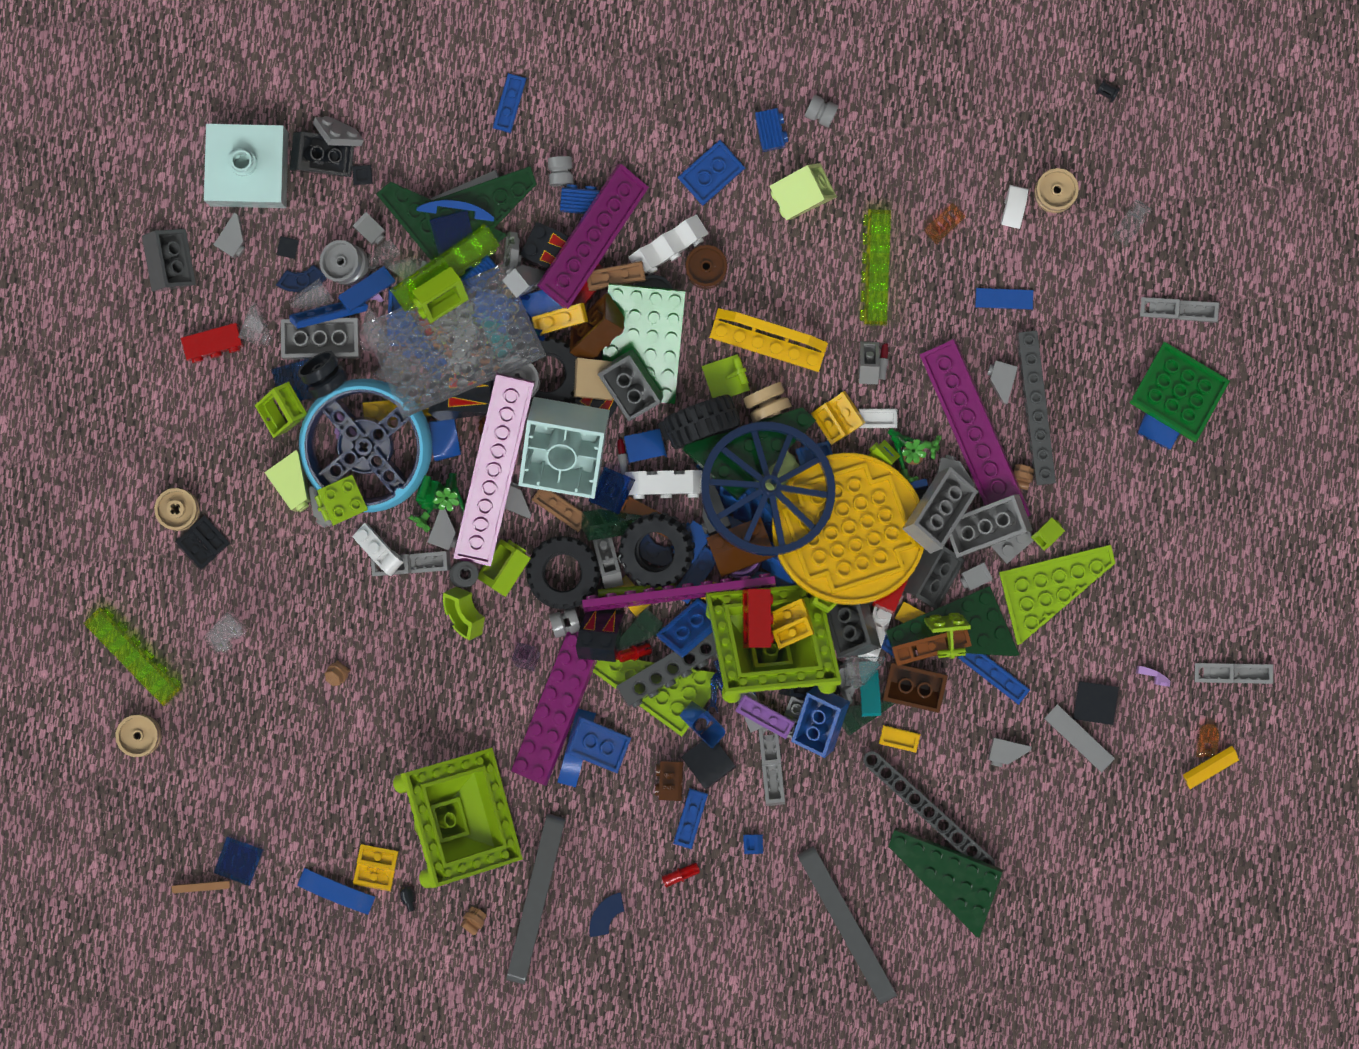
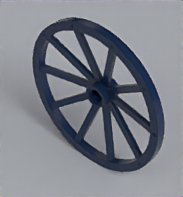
(820, 458)

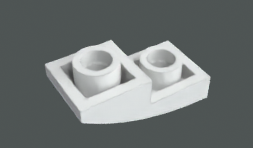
(1015, 206)

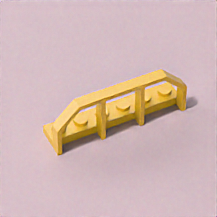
(765, 344)

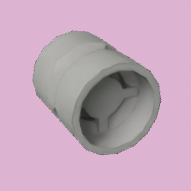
(820, 110)
(560, 171)
(558, 623)

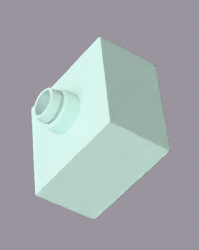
(246, 166)
(563, 447)

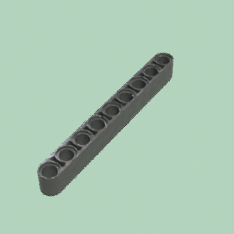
(922, 804)
(535, 899)
(847, 925)

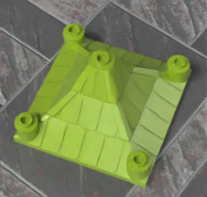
(761, 669)
(460, 817)

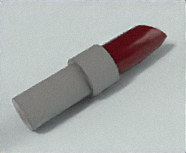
(883, 362)
(622, 456)

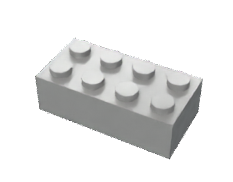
(336, 335)
(940, 510)
(990, 526)

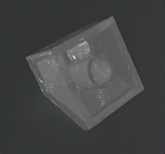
(255, 328)

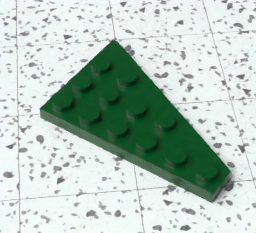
(494, 196)
(403, 206)
(745, 449)
(988, 628)
(956, 879)

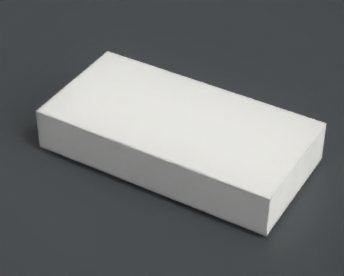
(879, 418)

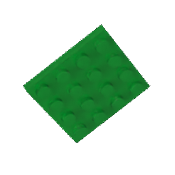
(1179, 392)

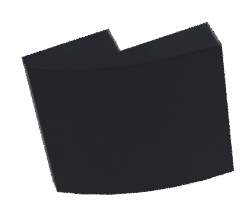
(201, 534)
(1096, 703)
(708, 763)

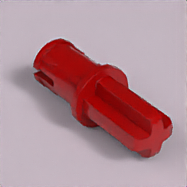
(634, 652)
(680, 874)

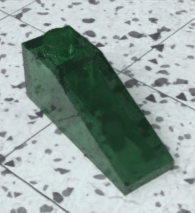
(605, 524)
(642, 629)
(854, 719)

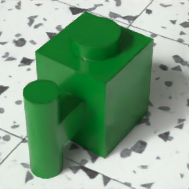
(427, 493)

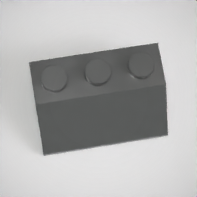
(168, 259)
(630, 385)
(934, 576)
(853, 630)

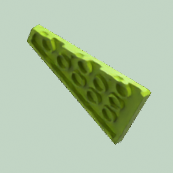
(1044, 588)
(670, 701)

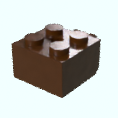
(670, 780)

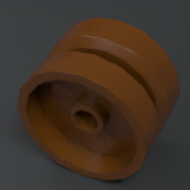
(706, 278)

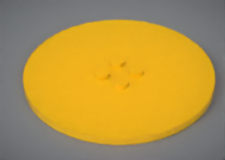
(862, 546)

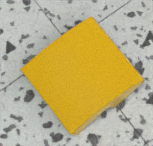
(838, 418)
(791, 623)
(376, 859)

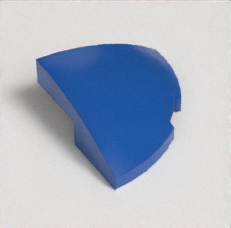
(743, 513)

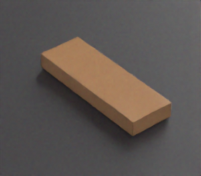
(619, 274)
(559, 508)
(202, 886)

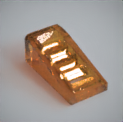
(933, 234)

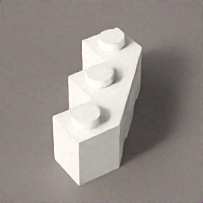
(670, 244)
(665, 483)

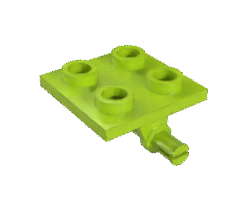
(726, 377)
(340, 500)
(948, 623)

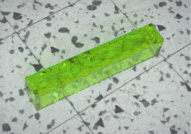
(460, 257)
(876, 267)
(132, 656)

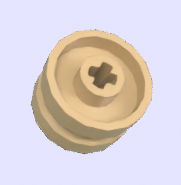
(1052, 201)
(767, 403)
(166, 505)
(150, 735)

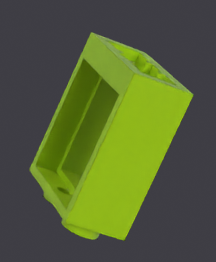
(436, 287)
(289, 405)
(506, 567)

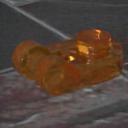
(1207, 734)

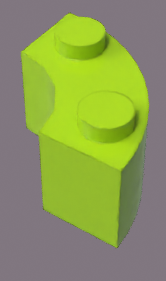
(463, 614)

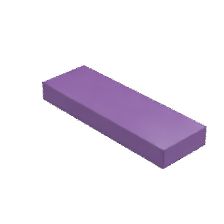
(765, 716)

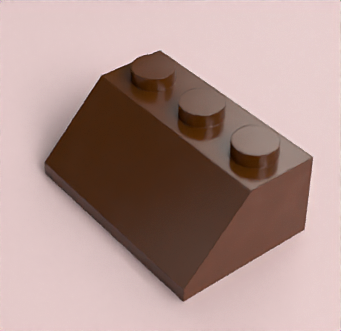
(603, 325)
(732, 559)
(915, 687)

